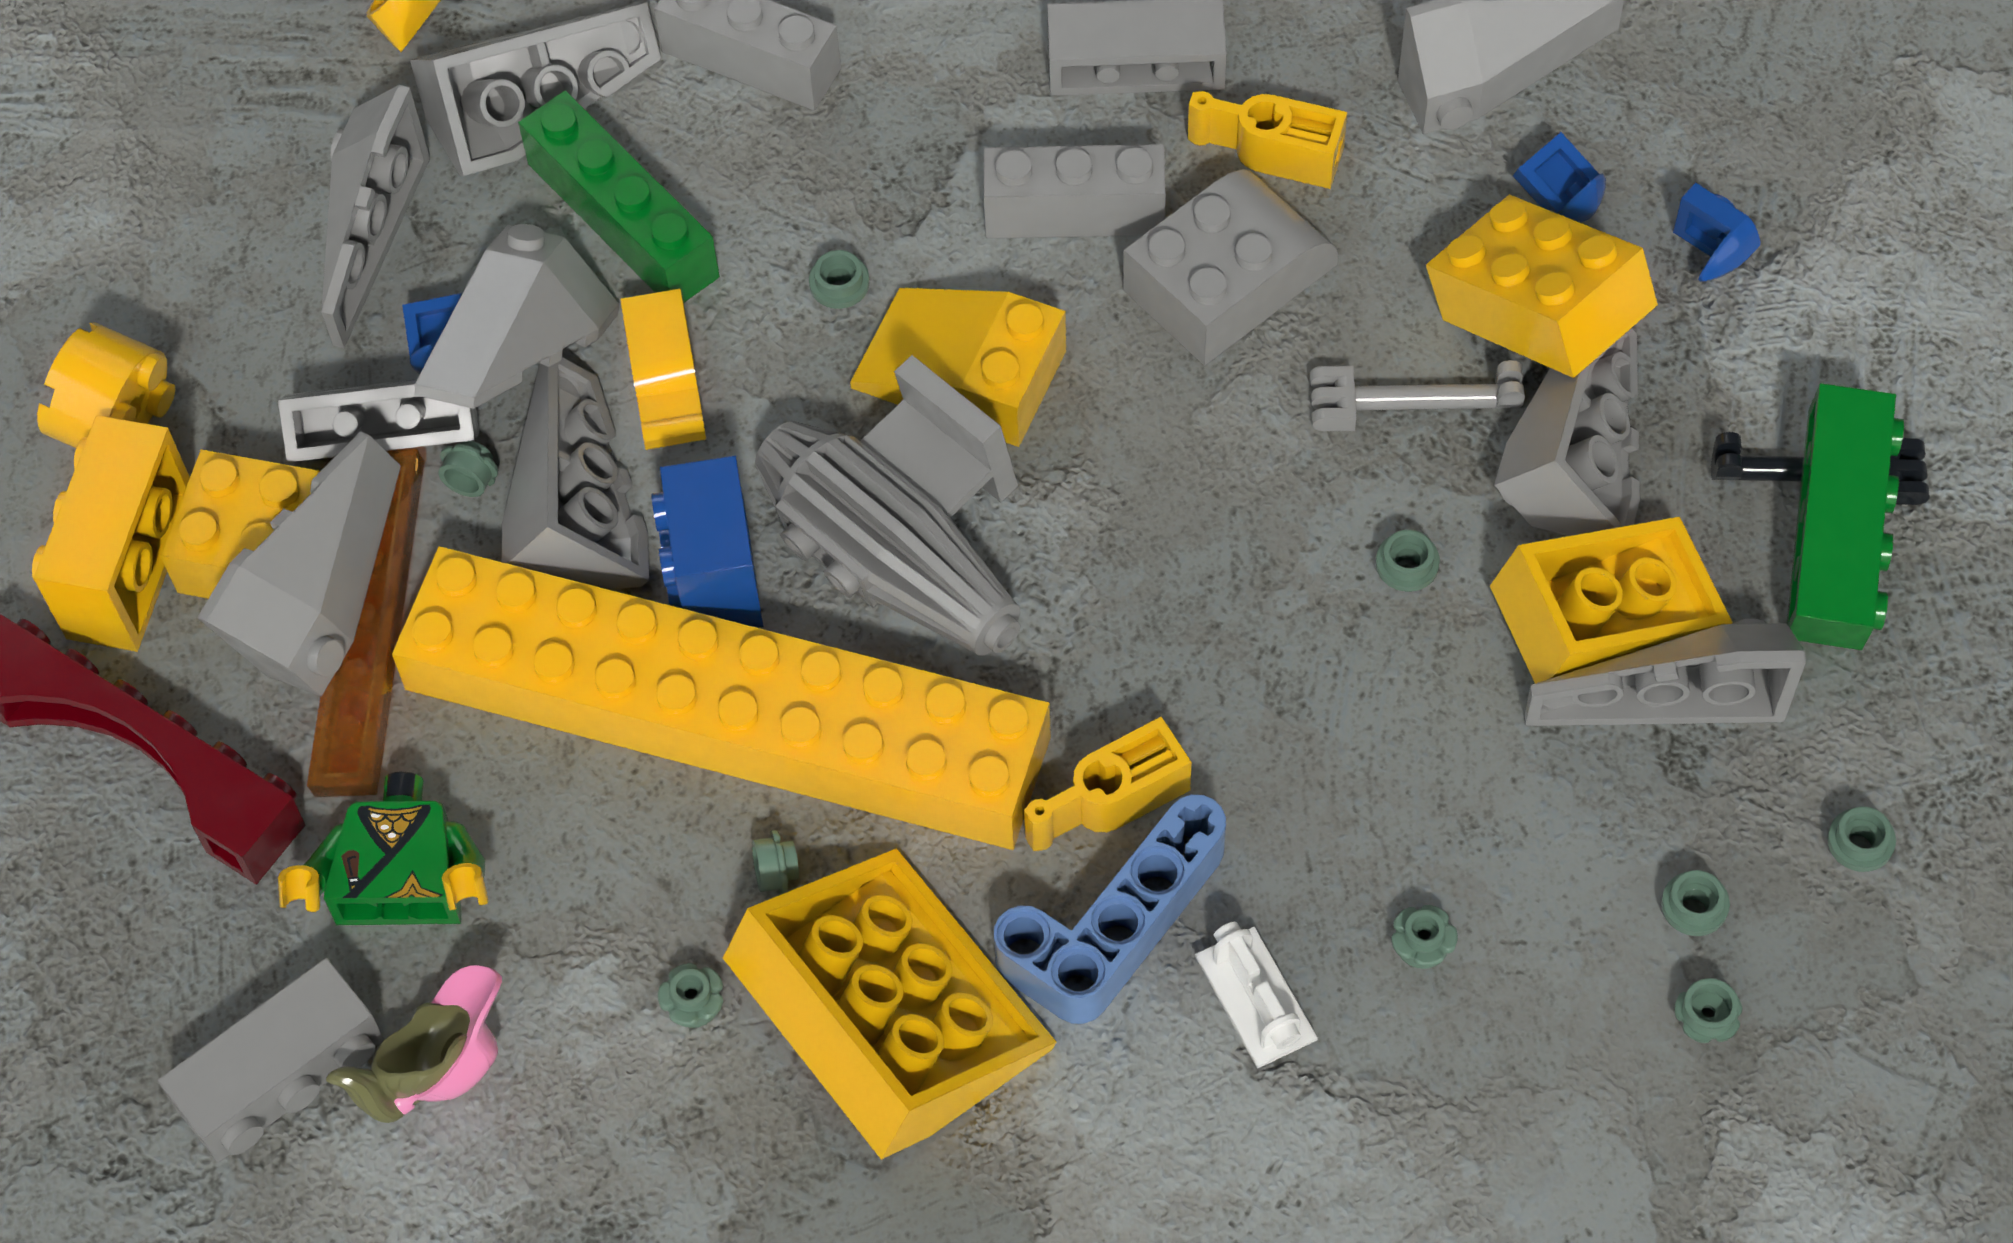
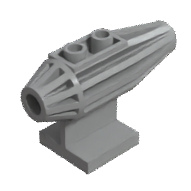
(886, 504)

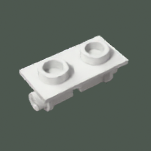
(1255, 994)

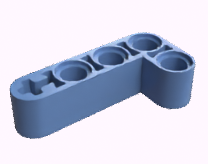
(1122, 903)

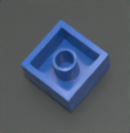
(707, 541)

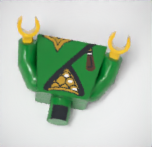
(391, 863)

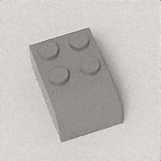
(1224, 264)

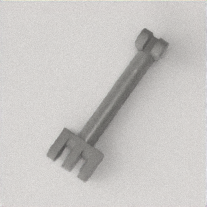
(1339, 398)

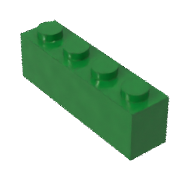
(618, 198)
(1843, 517)

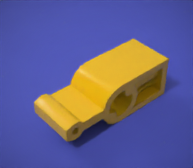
(1273, 134)
(663, 369)
(1114, 786)

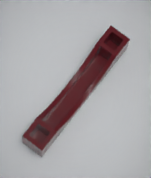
(233, 810)

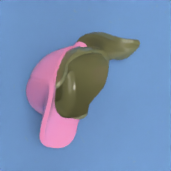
(434, 1055)

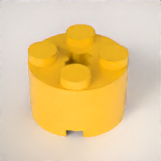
(103, 377)

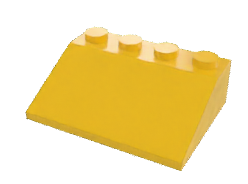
(885, 999)

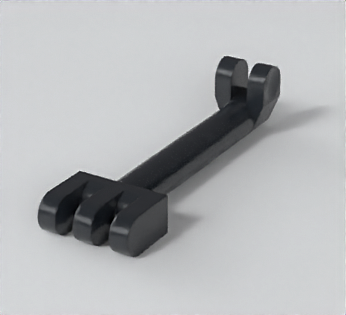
(1730, 465)

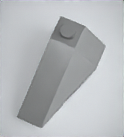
(1479, 53)
(487, 87)
(371, 186)
(516, 311)
(1573, 447)
(566, 492)
(304, 587)
(1709, 676)

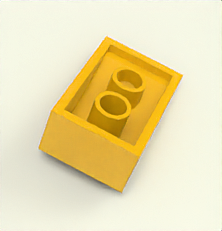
(981, 343)
(1605, 595)

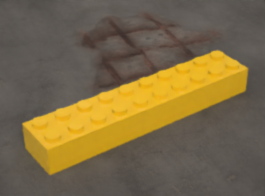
(725, 697)

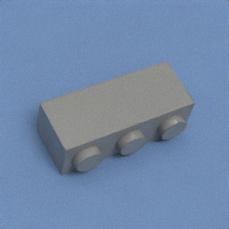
(754, 44)
(1136, 46)
(1073, 190)
(327, 420)
(272, 1061)

